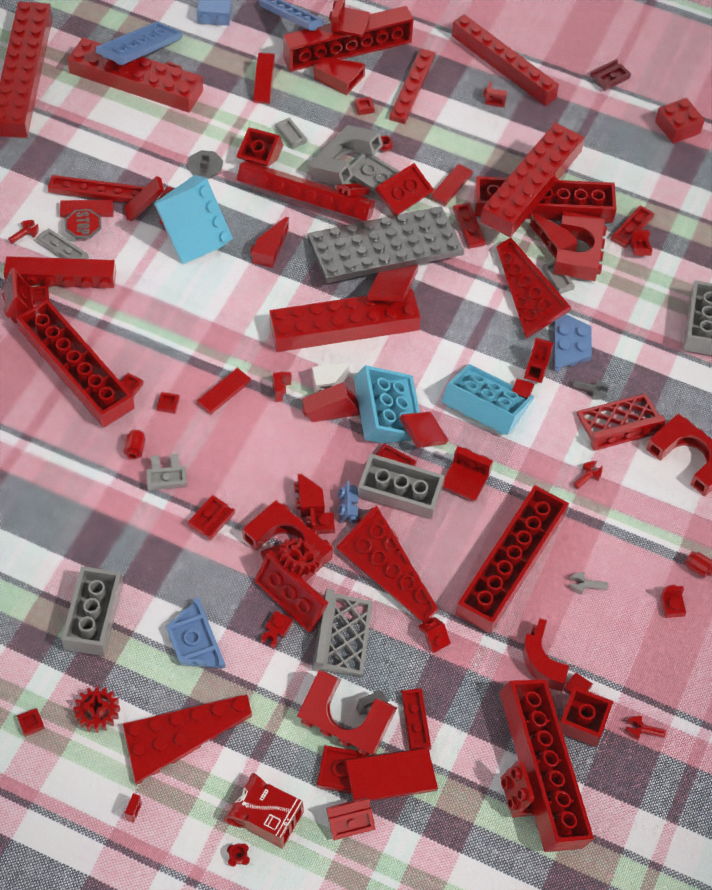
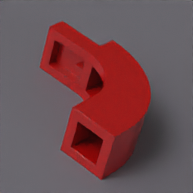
(539, 663)

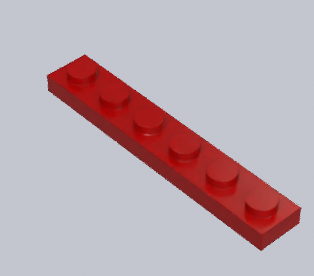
(412, 86)
(93, 188)

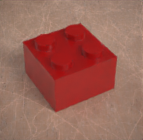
(679, 120)
(585, 716)

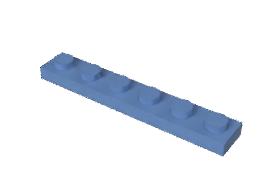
(292, 13)

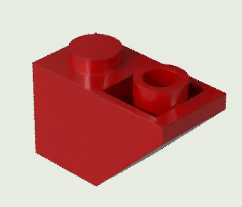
(309, 496)

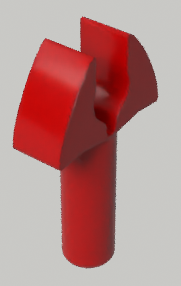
(26, 230)
(588, 474)
(642, 728)

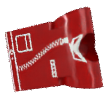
(265, 811)

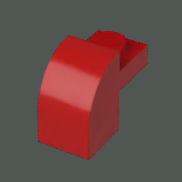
(539, 360)

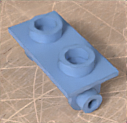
(347, 496)

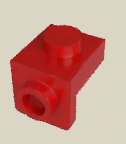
(639, 242)
(435, 634)

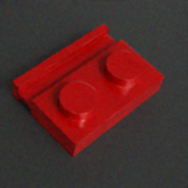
(211, 517)
(350, 818)

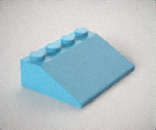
(193, 219)
(485, 399)
(381, 402)

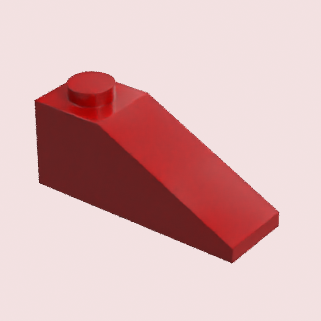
(552, 235)
(269, 244)

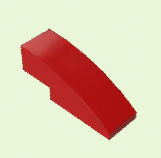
(264, 78)

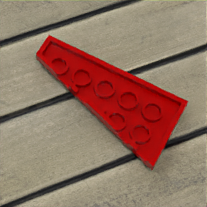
(532, 293)
(382, 559)
(173, 735)

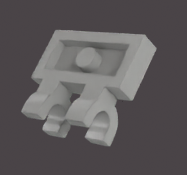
(166, 477)

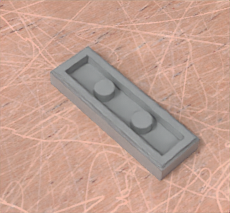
(60, 246)

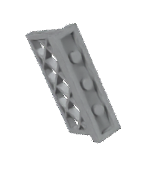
(325, 634)

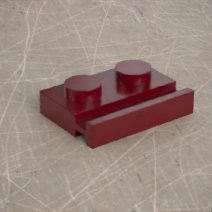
(610, 75)

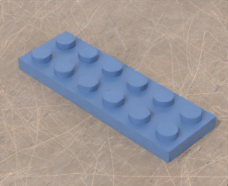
(138, 43)

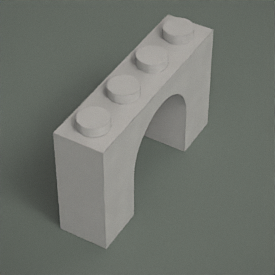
(351, 139)

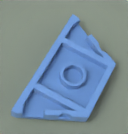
(571, 342)
(194, 638)

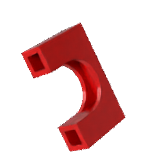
(582, 264)
(682, 432)
(279, 520)
(317, 712)

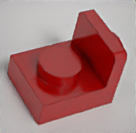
(494, 96)
(279, 382)
(321, 522)
(673, 601)

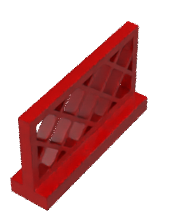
(626, 431)

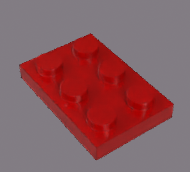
(404, 189)

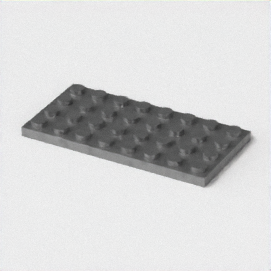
(384, 244)

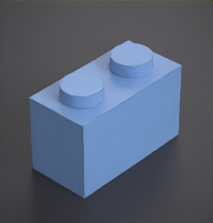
(214, 12)

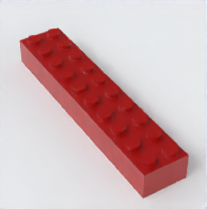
(23, 67)

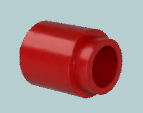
(134, 444)
(699, 564)

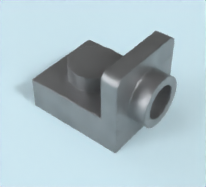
(365, 703)

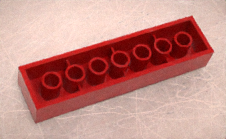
(383, 31)
(138, 77)
(532, 179)
(578, 197)
(341, 321)
(75, 363)
(512, 559)
(542, 747)

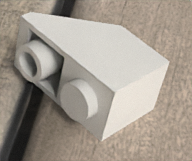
(329, 375)

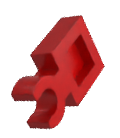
(278, 627)

